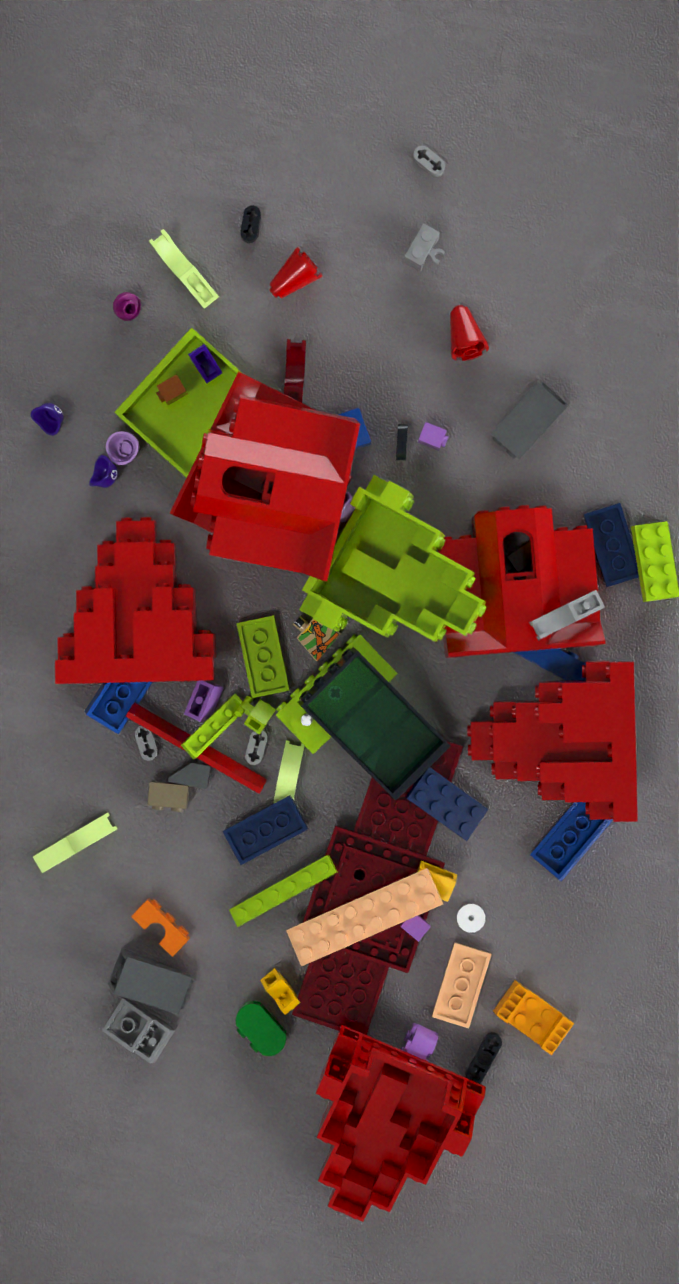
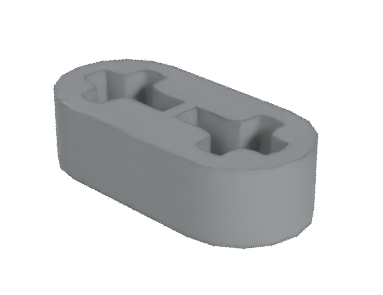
(432, 157)
(142, 744)
(261, 748)

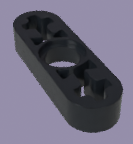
(485, 1043)

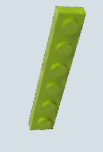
(283, 890)

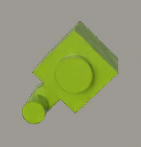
(257, 716)

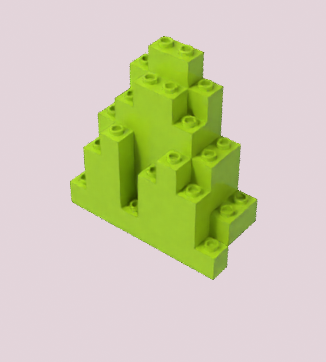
(391, 572)

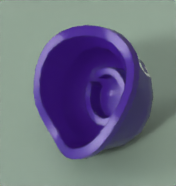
(48, 417)
(104, 473)

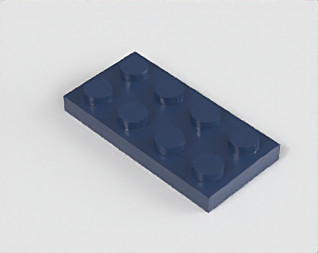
(612, 544)
(446, 803)
(265, 830)

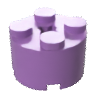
(420, 1041)

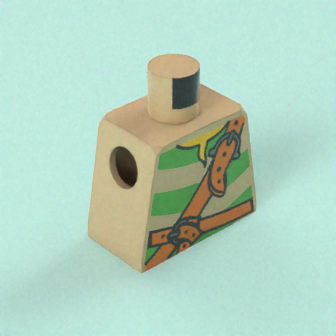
(315, 637)

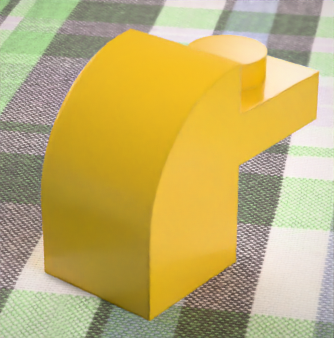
(280, 991)

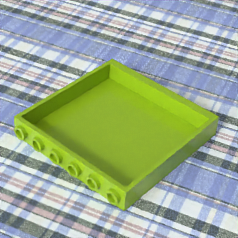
(179, 427)

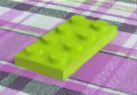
(655, 561)
(263, 656)

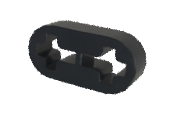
(246, 223)
(401, 442)

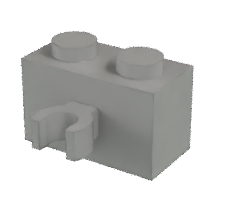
(423, 247)

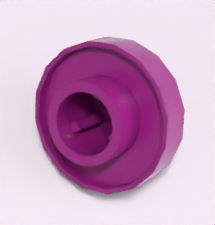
(126, 306)

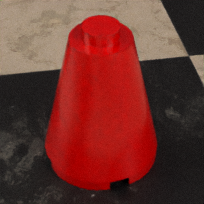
(294, 274)
(465, 335)

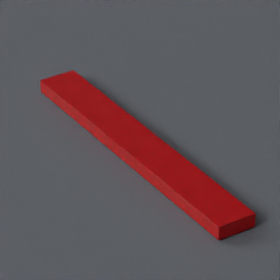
(209, 755)

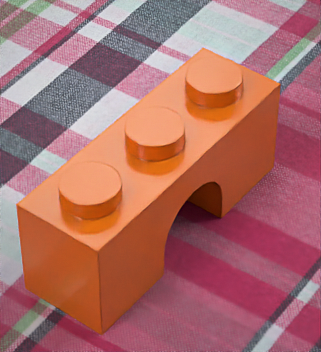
(151, 913)

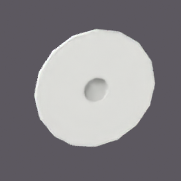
(471, 918)

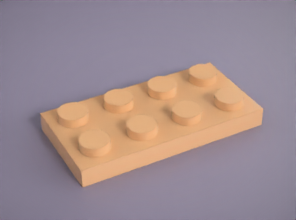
(461, 985)

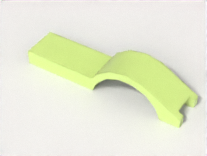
(184, 270)
(288, 771)
(74, 843)

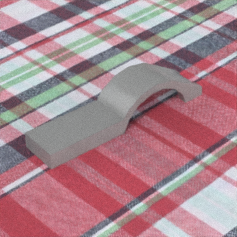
(567, 614)

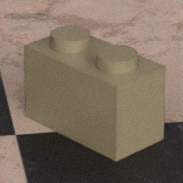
(168, 795)

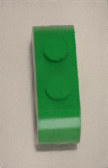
(260, 1028)

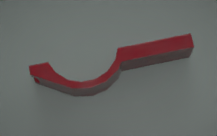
(295, 369)

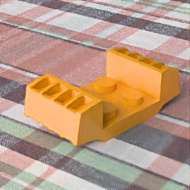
(533, 1017)

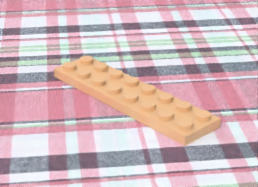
(364, 917)

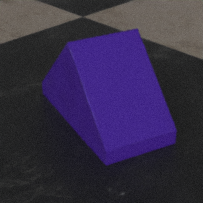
(205, 363)

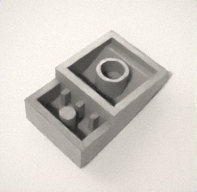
(138, 1030)

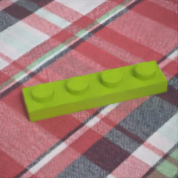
(212, 727)

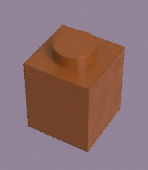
(171, 390)

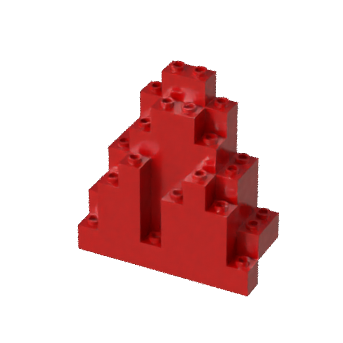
(135, 617)
(570, 740)
(387, 1120)

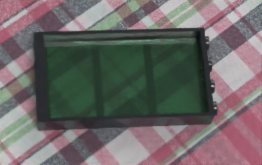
(373, 723)

